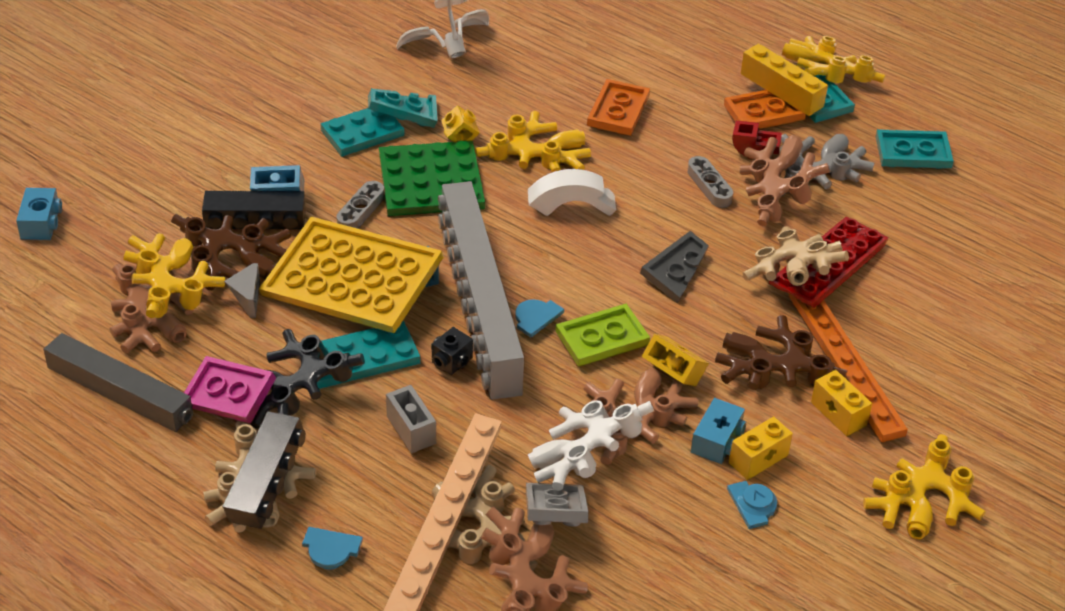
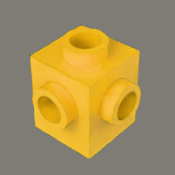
(460, 125)

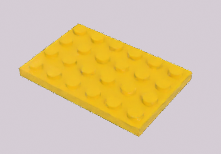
(352, 274)

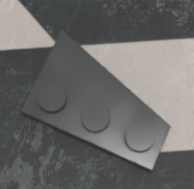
(676, 265)

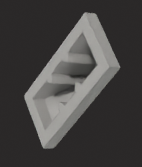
(246, 287)

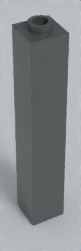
(119, 382)

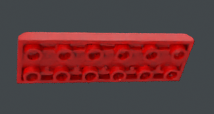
(856, 239)

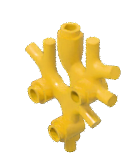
(808, 53)
(519, 136)
(155, 269)
(911, 483)

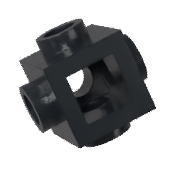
(452, 350)

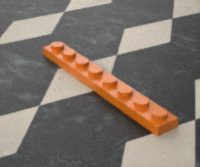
(841, 351)

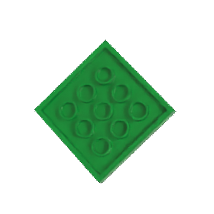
(417, 171)

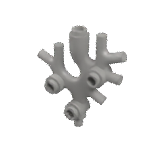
(838, 160)

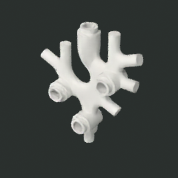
(576, 453)

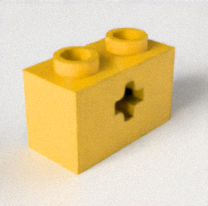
(675, 360)
(841, 403)
(760, 448)

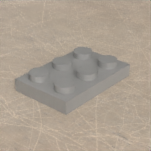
(550, 505)

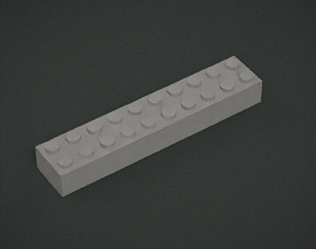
(482, 291)

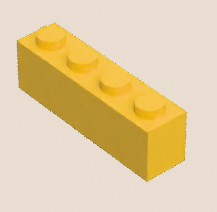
(784, 79)

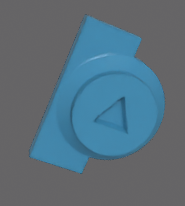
(535, 315)
(753, 502)
(330, 548)

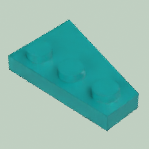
(410, 108)

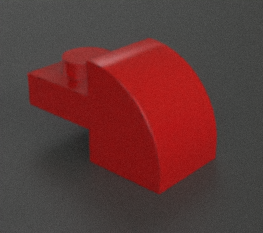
(748, 135)

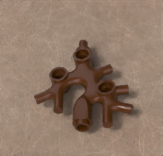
(224, 238)
(761, 364)

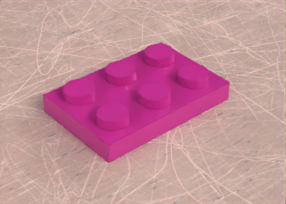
(229, 389)

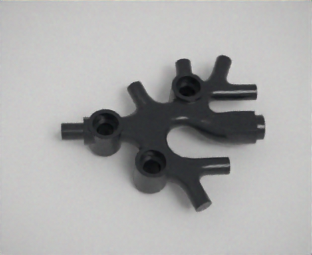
(314, 365)

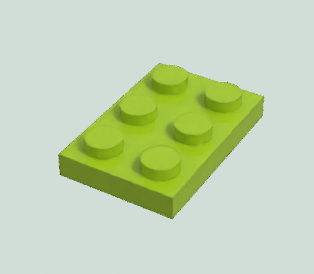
(602, 334)

